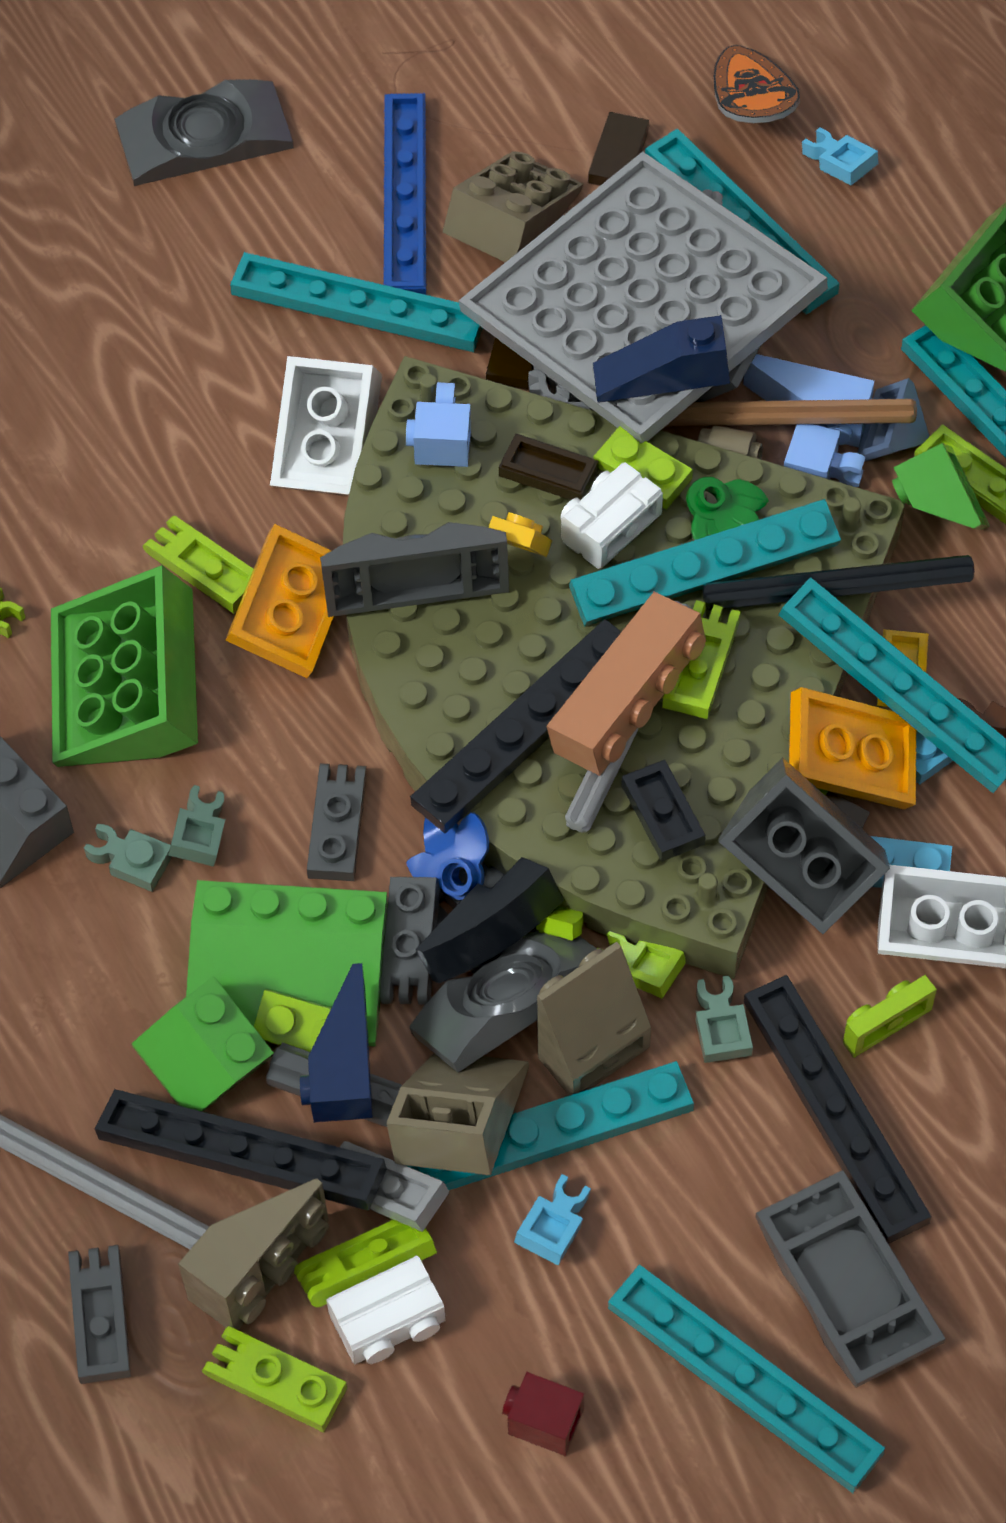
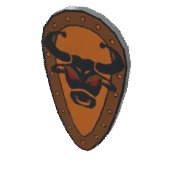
(752, 87)

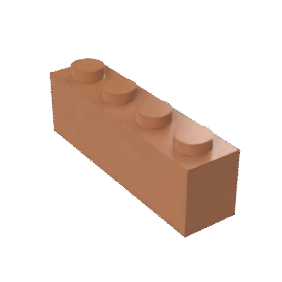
(627, 683)

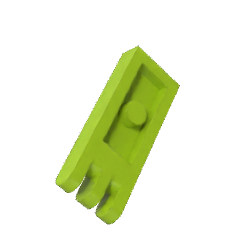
(201, 562)
(702, 676)
(361, 1259)
(277, 1379)

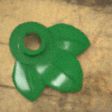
(734, 506)

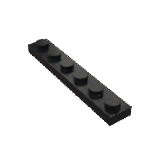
(508, 737)
(837, 1109)
(240, 1148)

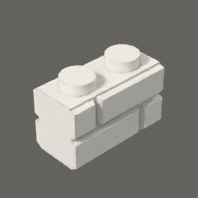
(610, 514)
(387, 1311)

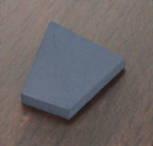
(889, 438)

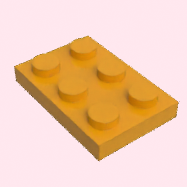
(284, 604)
(853, 748)

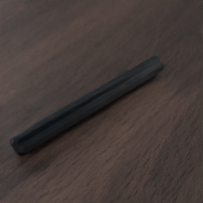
(841, 581)

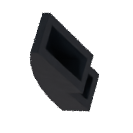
(490, 920)

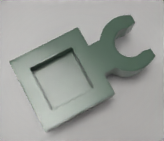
(198, 829)
(133, 859)
(722, 1027)

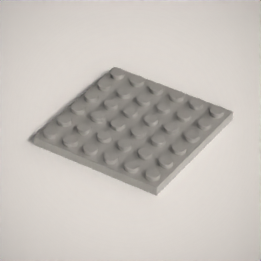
(629, 265)

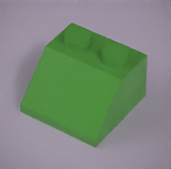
(939, 487)
(202, 1047)

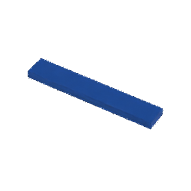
(405, 192)

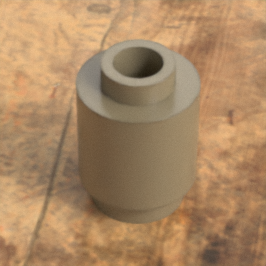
(733, 440)

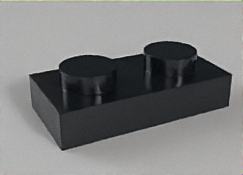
(663, 810)

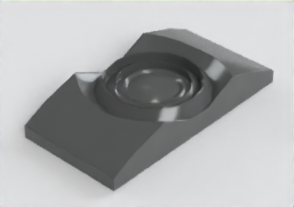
(202, 130)
(415, 569)
(498, 1001)
(848, 1279)

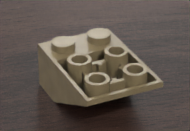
(509, 204)
(591, 1021)
(455, 1117)
(252, 1252)

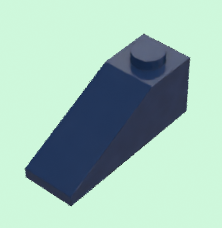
(669, 360)
(340, 1060)

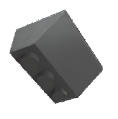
(30, 816)
(804, 846)

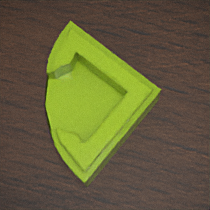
(562, 923)

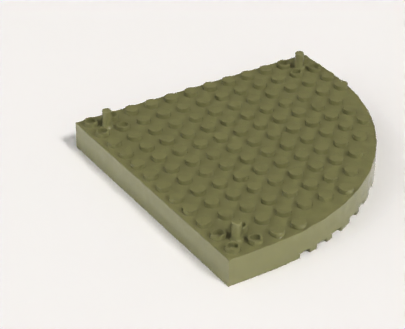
(457, 664)

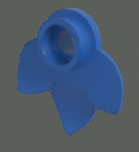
(447, 853)

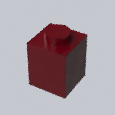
(543, 1413)

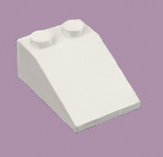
(323, 423)

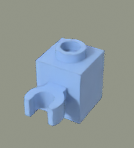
(441, 430)
(816, 452)

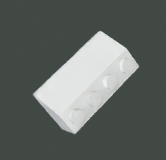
(943, 916)

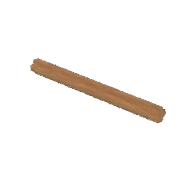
(798, 412)

